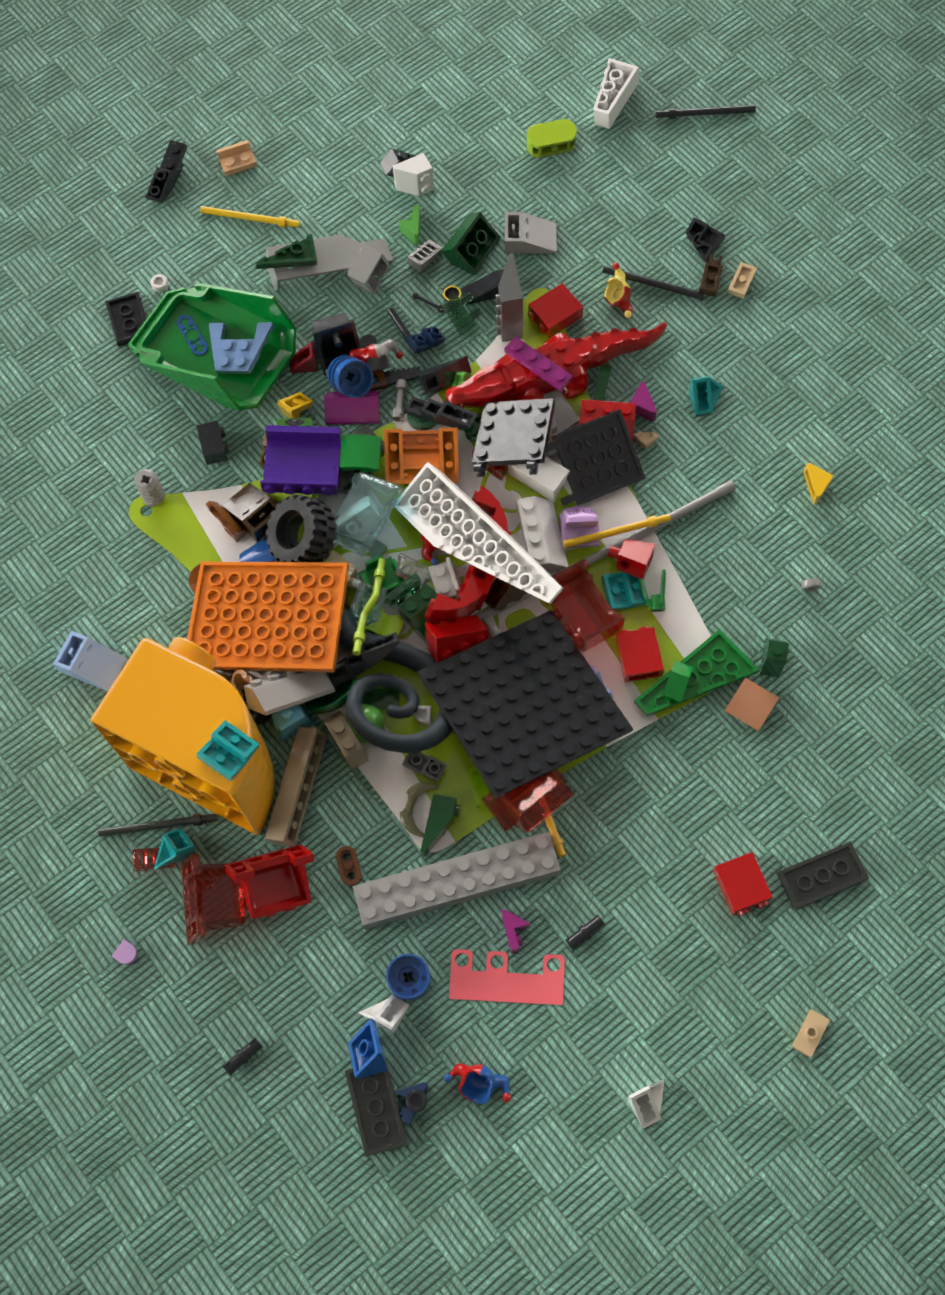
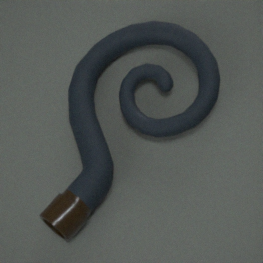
(409, 657)

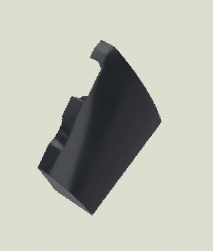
(704, 238)

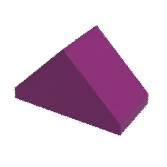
(644, 404)

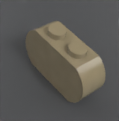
(345, 740)

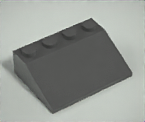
(509, 303)

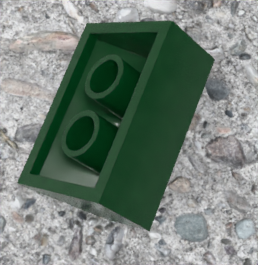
(471, 243)

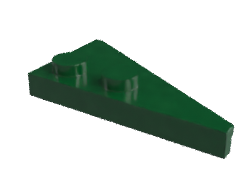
(292, 255)

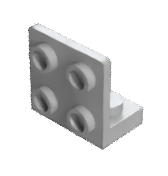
(563, 416)

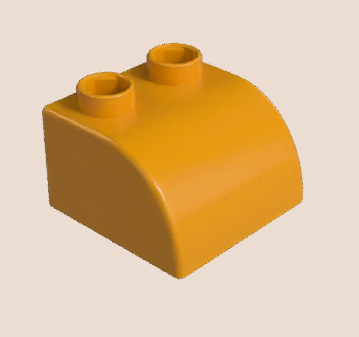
(166, 712)

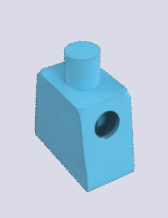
(289, 719)

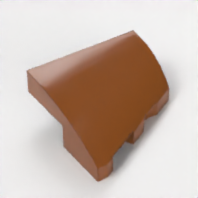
(229, 524)

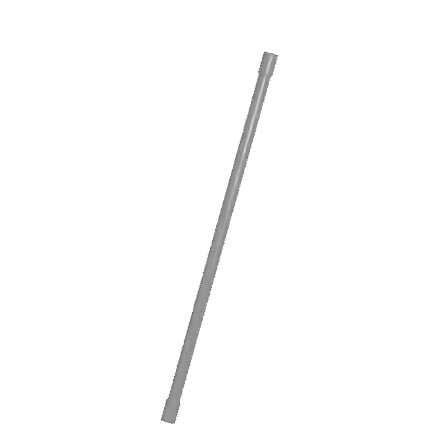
(720, 491)

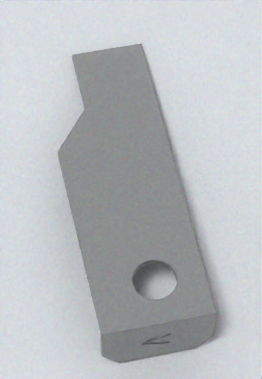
(332, 254)

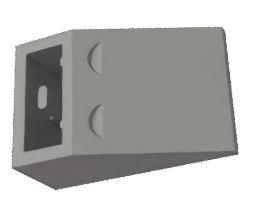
(529, 234)

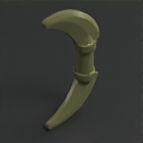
(406, 815)

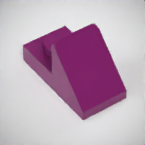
(513, 924)

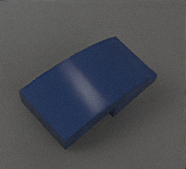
(425, 340)

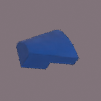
(257, 553)

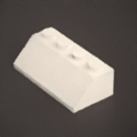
(541, 532)

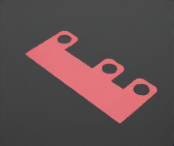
(501, 986)

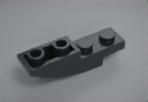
(168, 173)

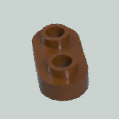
(348, 867)

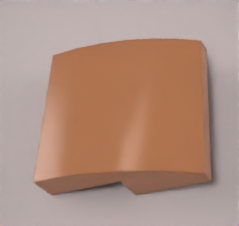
(752, 704)

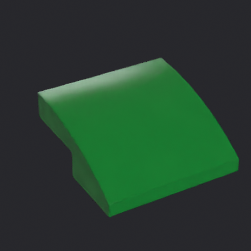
(360, 453)

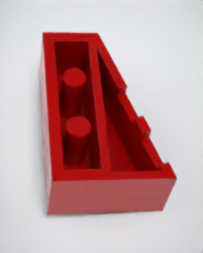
(454, 637)

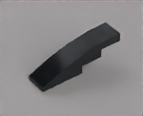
(441, 414)
(370, 655)

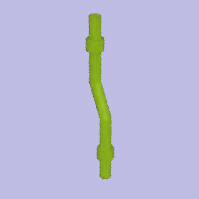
(359, 635)

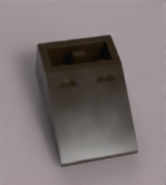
(251, 510)
(501, 594)

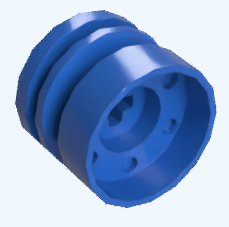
(357, 381)
(404, 965)

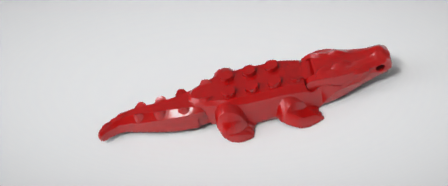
(513, 382)

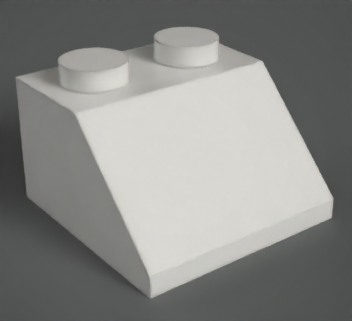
(414, 176)

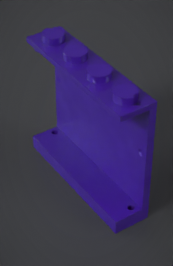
(301, 460)

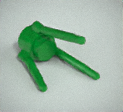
(657, 601)

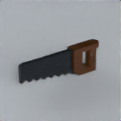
(389, 378)

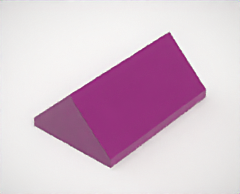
(347, 410)

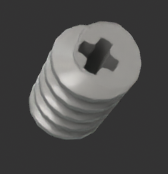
(149, 487)

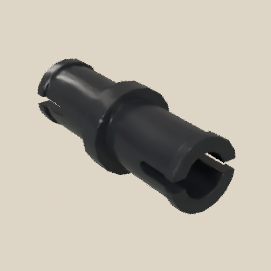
(585, 932)
(242, 1056)

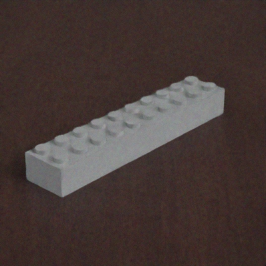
(456, 880)

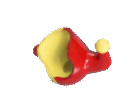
(619, 292)

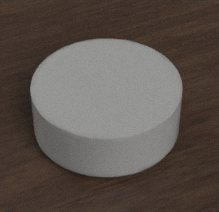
(811, 584)

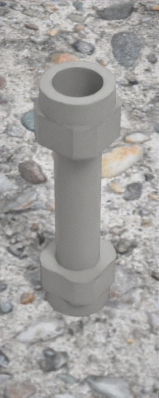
(398, 412)

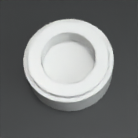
(159, 283)

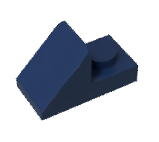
(407, 1114)

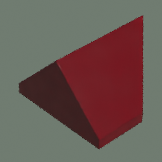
(305, 360)

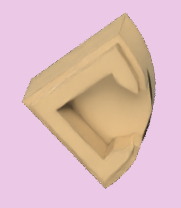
(646, 439)

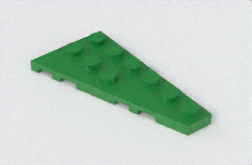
(714, 665)

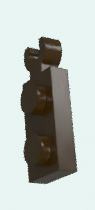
(711, 276)

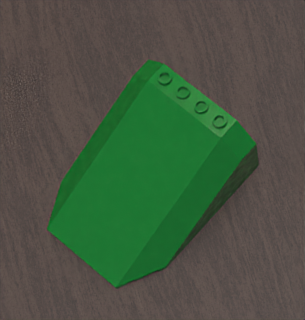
(168, 353)

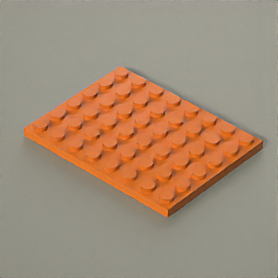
(269, 614)

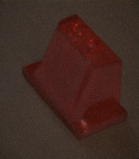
(529, 803)
(209, 899)

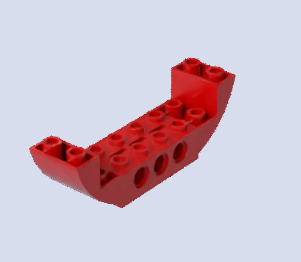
(476, 581)

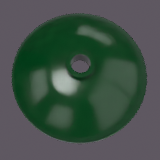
(331, 701)

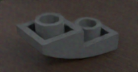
(424, 765)

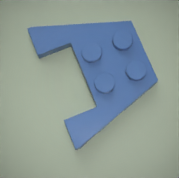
(237, 355)

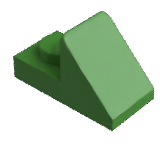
(411, 227)

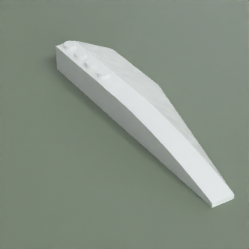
(467, 532)

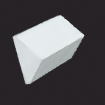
(546, 482)

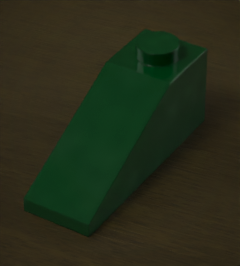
(440, 818)

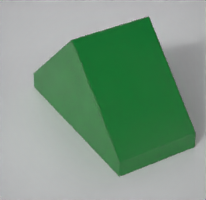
(677, 681)

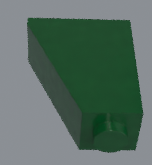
(773, 657)

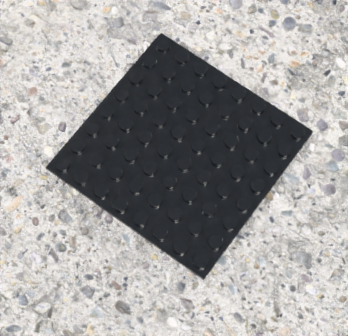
(524, 703)

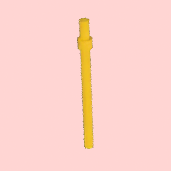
(281, 221)
(650, 522)

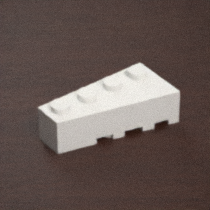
(615, 89)

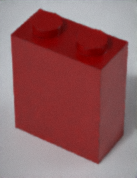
(555, 310)
(639, 654)
(742, 884)

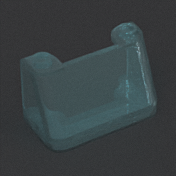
(365, 511)

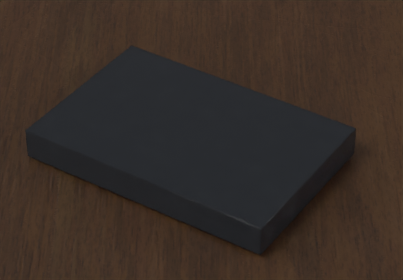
(126, 316)

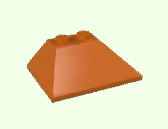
(410, 450)

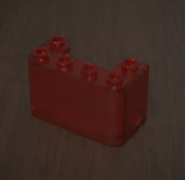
(584, 608)

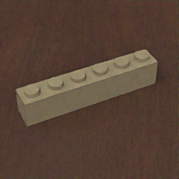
(296, 787)

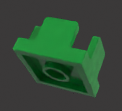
(391, 579)

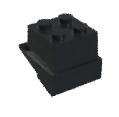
(334, 338)

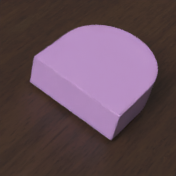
(125, 953)

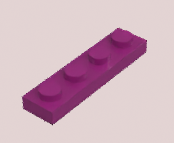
(538, 363)

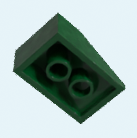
(415, 608)

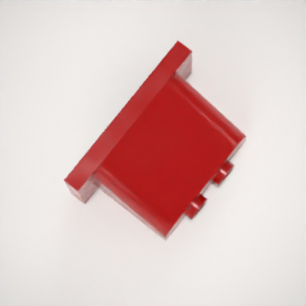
(273, 880)

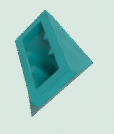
(704, 394)
(174, 848)

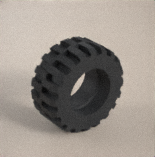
(285, 525)

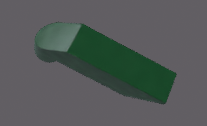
(602, 382)

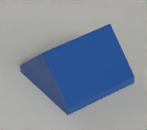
(367, 1051)

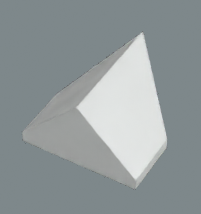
(387, 1013)
(647, 1103)

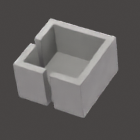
(367, 263)

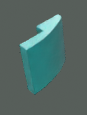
(622, 591)
(227, 750)

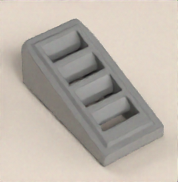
(425, 261)

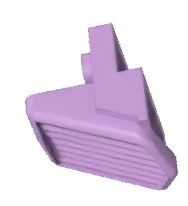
(579, 522)

